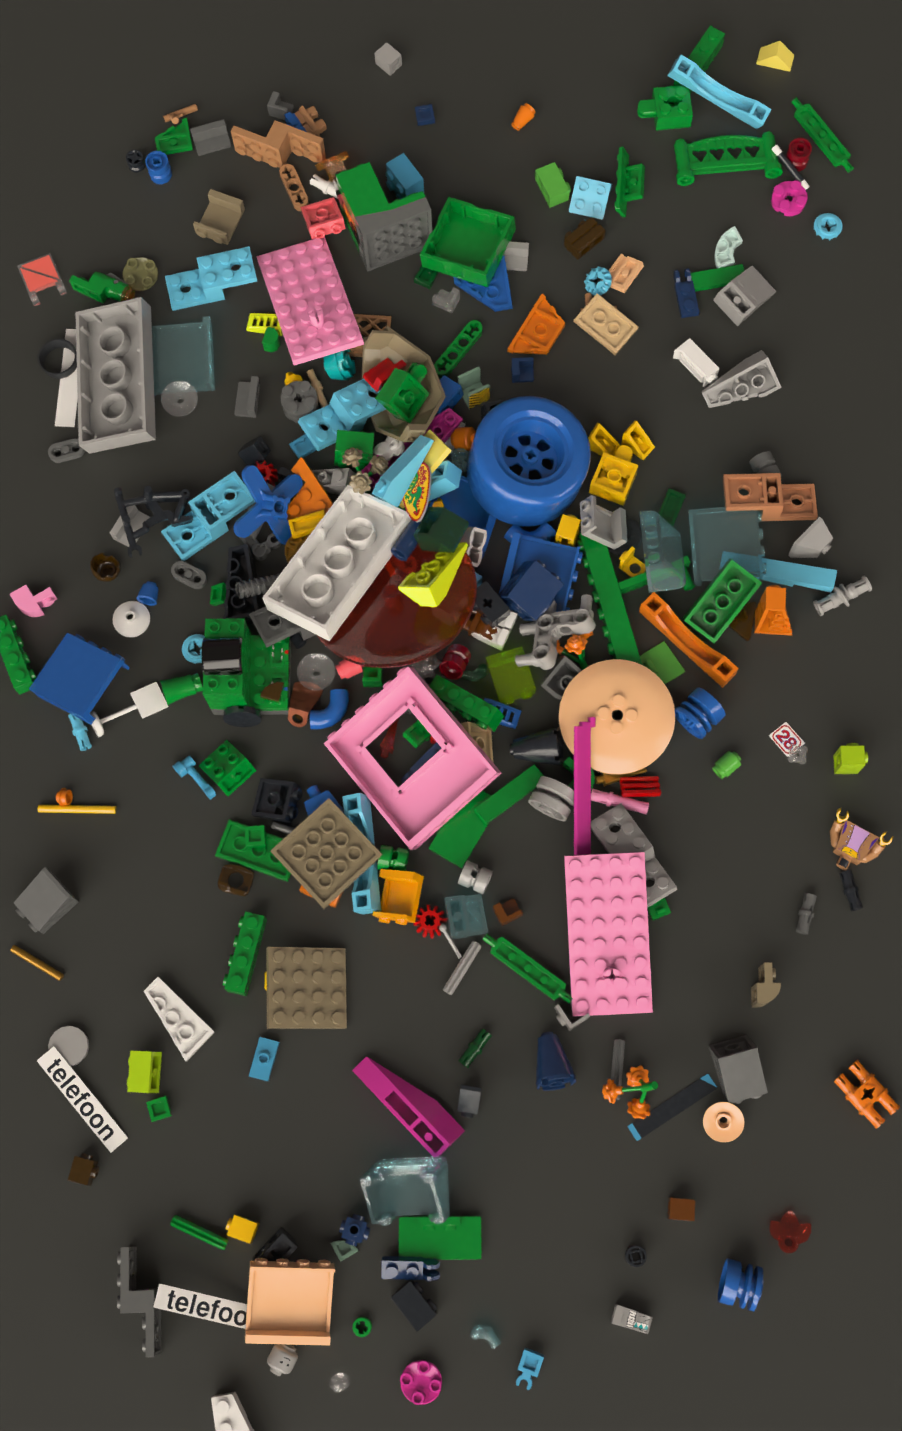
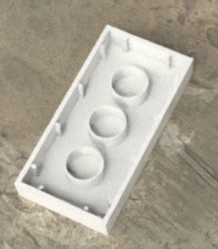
(337, 563)

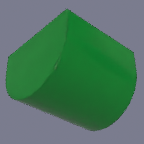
(271, 340)

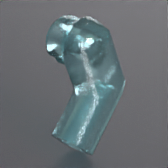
(485, 1332)

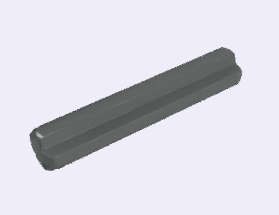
(617, 1062)

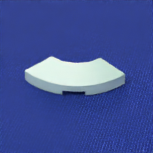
(725, 248)

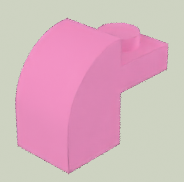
(30, 604)

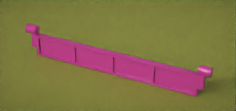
(582, 787)

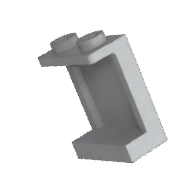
(603, 525)

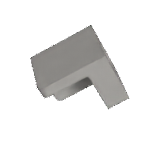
(388, 59)

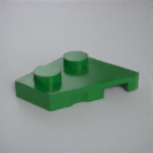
(175, 139)

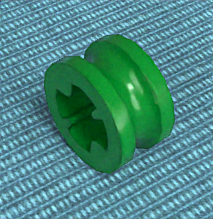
(367, 1323)

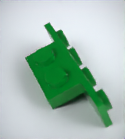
(629, 182)

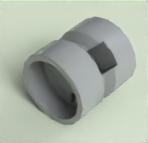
(482, 878)

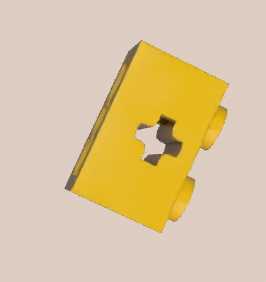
(568, 530)

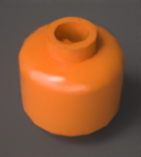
(462, 437)

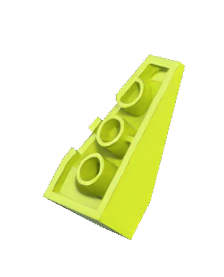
(433, 581)

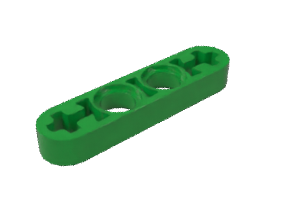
(461, 351)

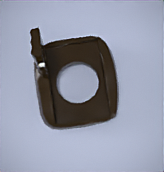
(226, 871)

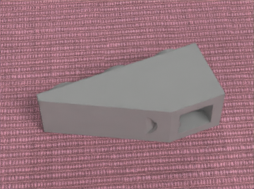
(333, 480)

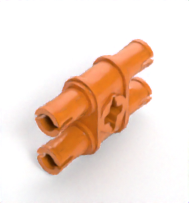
(865, 1105)

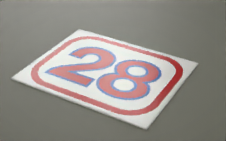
(784, 737)

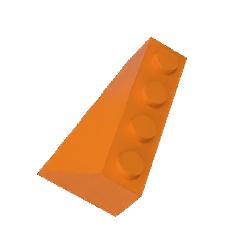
(771, 612)

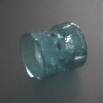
(460, 456)

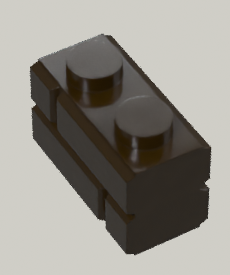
(584, 237)

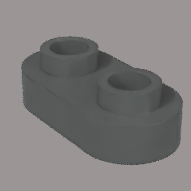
(66, 449)
(189, 576)

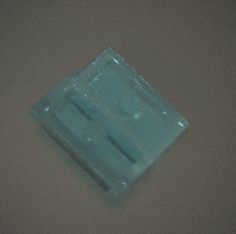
(465, 916)

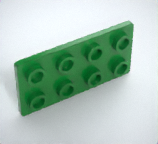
(453, 1240)

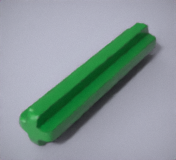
(199, 1232)

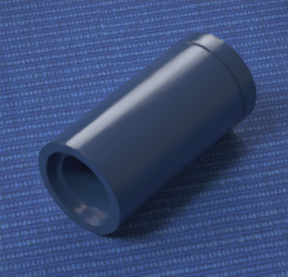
(406, 543)

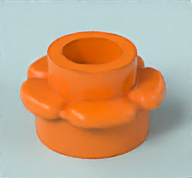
(64, 797)

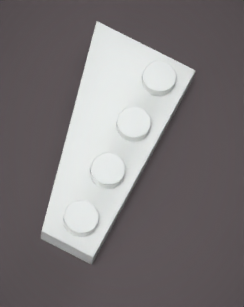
(181, 1022)

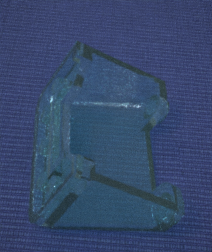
(407, 1188)

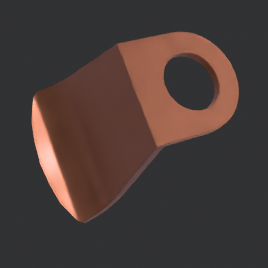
(302, 702)

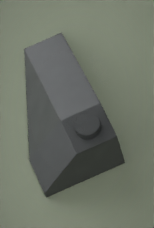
(560, 676)

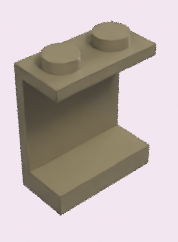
(220, 217)

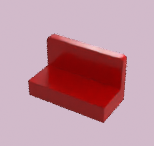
(381, 372)

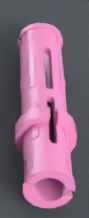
(613, 800)

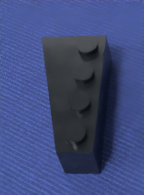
(240, 568)

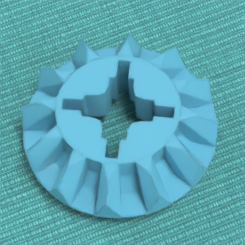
(832, 221)
(602, 286)
(188, 647)

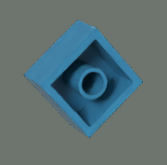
(403, 177)

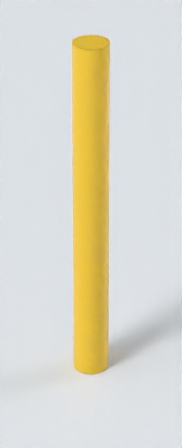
(76, 809)

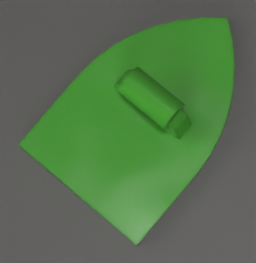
(662, 662)

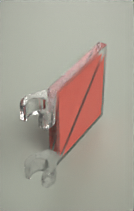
(40, 275)

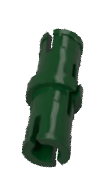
(475, 1048)

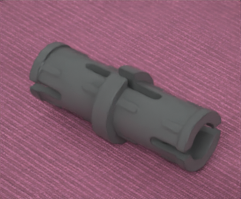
(806, 913)

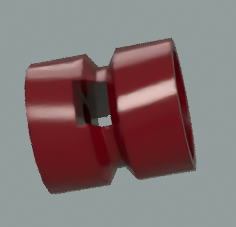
(799, 153)
(455, 661)

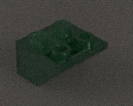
(440, 530)

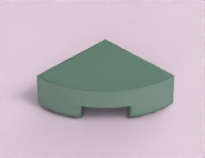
(343, 1249)

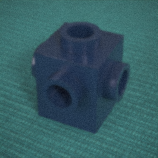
(363, 1229)

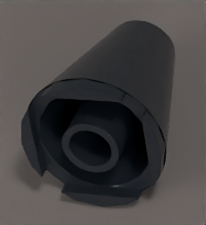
(539, 747)

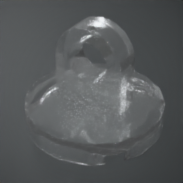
(426, 667)

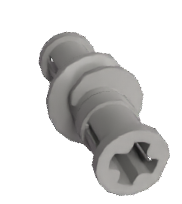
(842, 595)

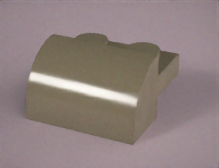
(765, 990)

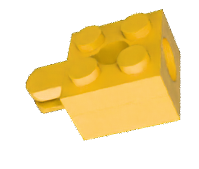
(614, 476)

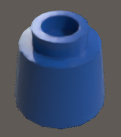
(148, 594)

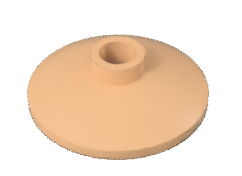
(723, 1131)

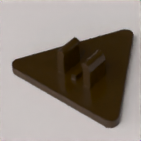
(743, 622)

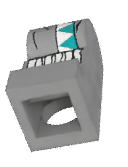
(631, 1319)

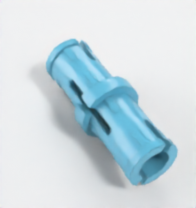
(80, 732)

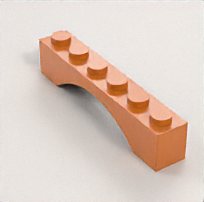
(708, 659)

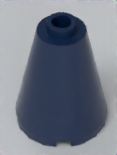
(552, 1064)

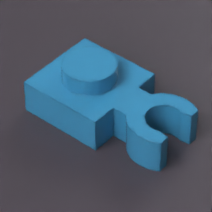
(529, 1365)

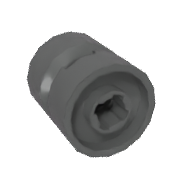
(764, 463)

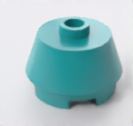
(339, 365)

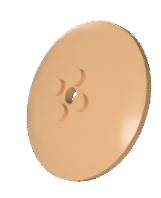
(646, 709)

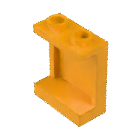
(399, 896)

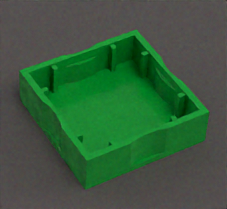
(468, 242)

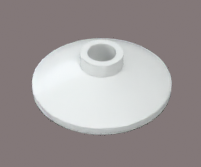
(134, 626)

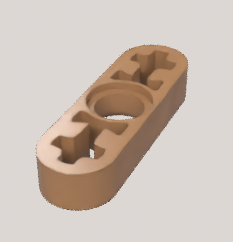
(294, 180)

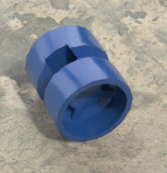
(158, 167)

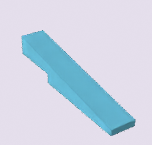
(798, 574)

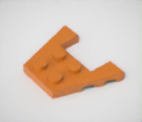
(311, 496)

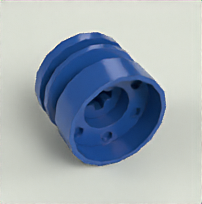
(699, 713)
(744, 1285)

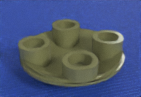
(140, 273)

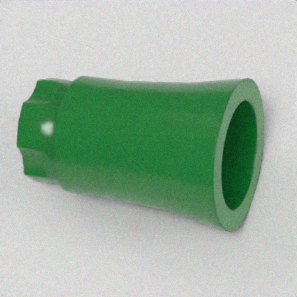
(181, 687)

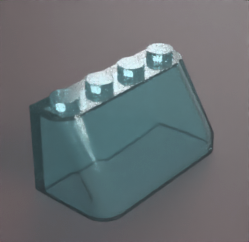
(662, 553)

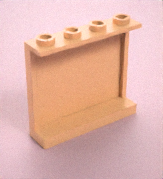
(289, 1302)

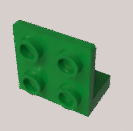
(227, 767)

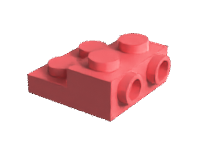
(323, 218)

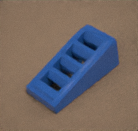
(502, 707)

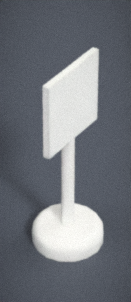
(147, 701)

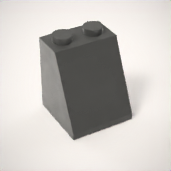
(44, 901)
(738, 1069)

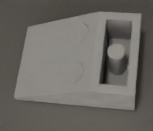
(744, 295)

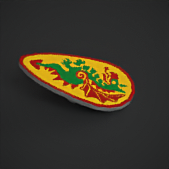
(418, 493)

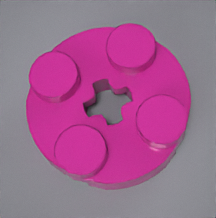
(792, 189)

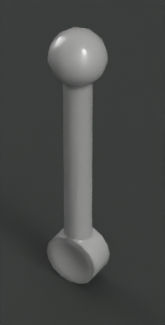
(442, 928)

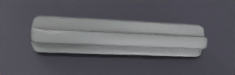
(462, 967)

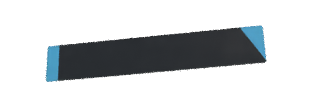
(672, 1107)

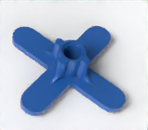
(269, 506)

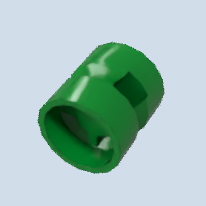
(388, 853)

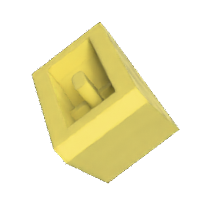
(776, 56)

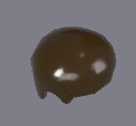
(105, 567)

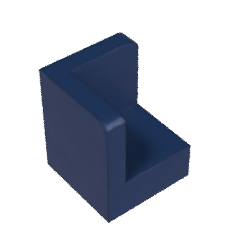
(522, 370)

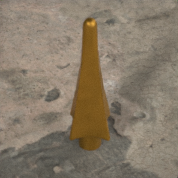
(608, 779)

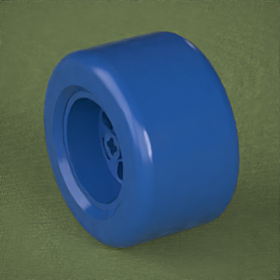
(544, 428)

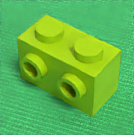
(850, 759)
(144, 1071)

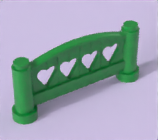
(689, 165)

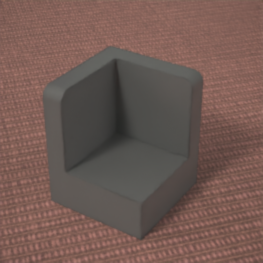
(278, 108)

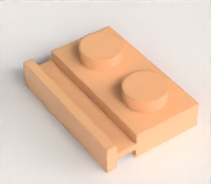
(624, 272)

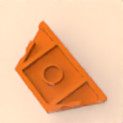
(538, 330)

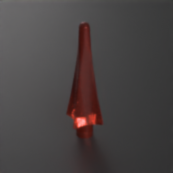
(388, 742)

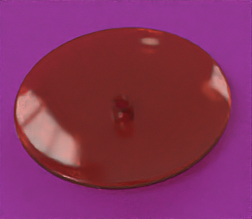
(397, 629)

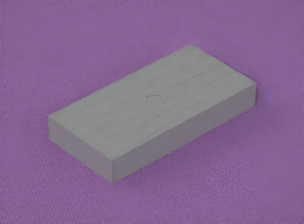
(115, 375)

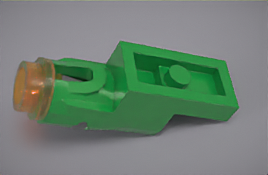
(103, 287)

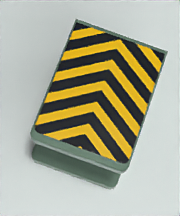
(471, 381)

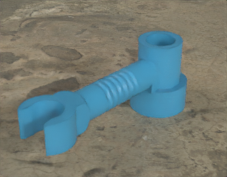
(185, 767)

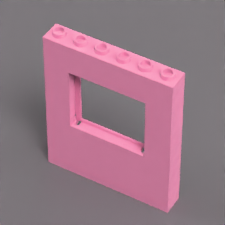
(436, 788)

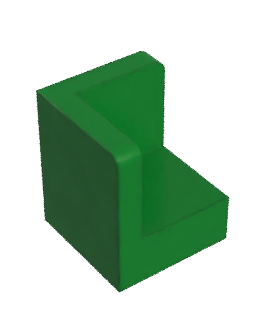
(372, 677)

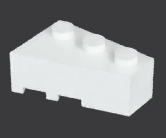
(229, 1413)

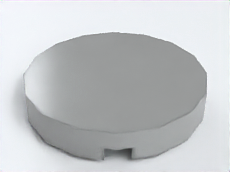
(70, 1043)

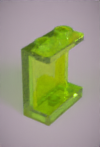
(509, 679)

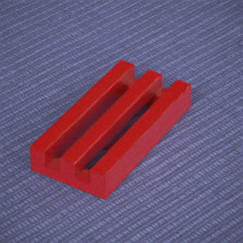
(639, 784)

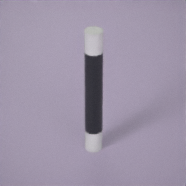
(790, 167)

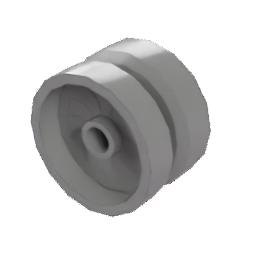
(552, 798)

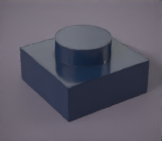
(424, 115)

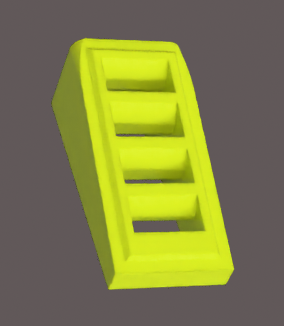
(264, 317)

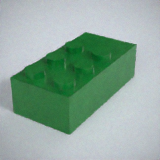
(722, 600)

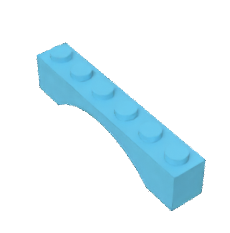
(742, 107)
(366, 888)

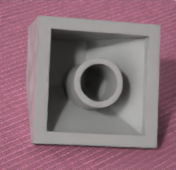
(812, 541)

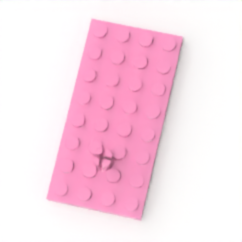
(309, 301)
(608, 934)

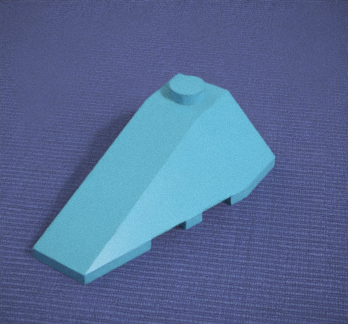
(400, 474)

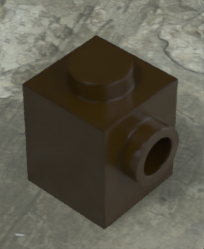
(83, 1170)

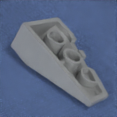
(746, 380)

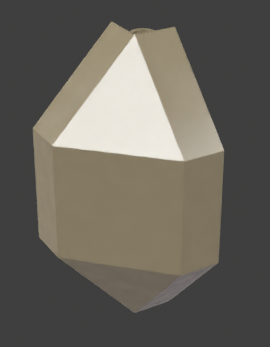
(395, 347)

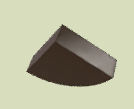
(273, 691)

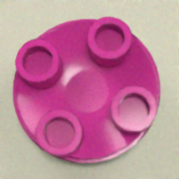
(421, 1382)

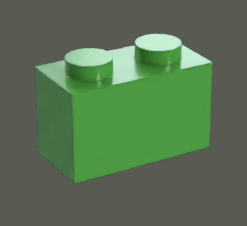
(552, 184)

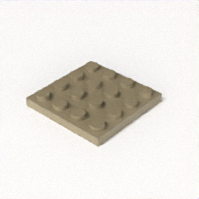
(326, 853)
(306, 988)

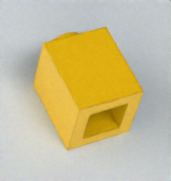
(242, 1228)

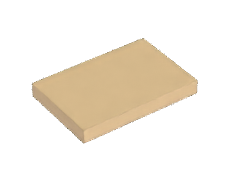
(606, 324)

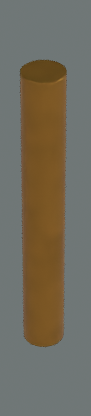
(37, 963)

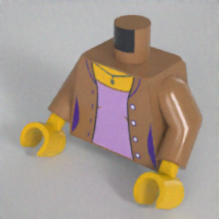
(854, 843)

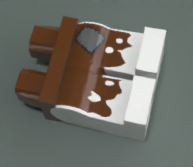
(494, 637)

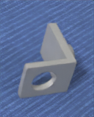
(563, 1020)

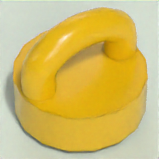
(291, 377)

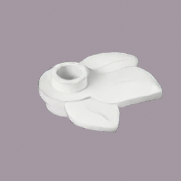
(389, 448)

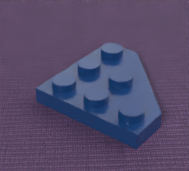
(496, 295)

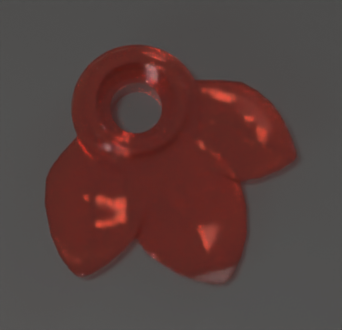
(790, 1228)

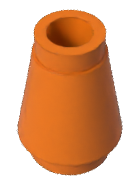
(523, 116)

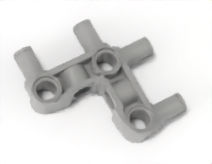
(553, 626)

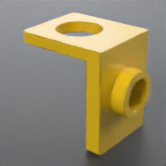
(627, 560)

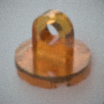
(333, 164)

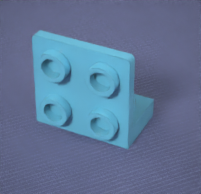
(589, 197)

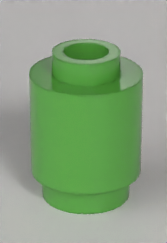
(727, 764)

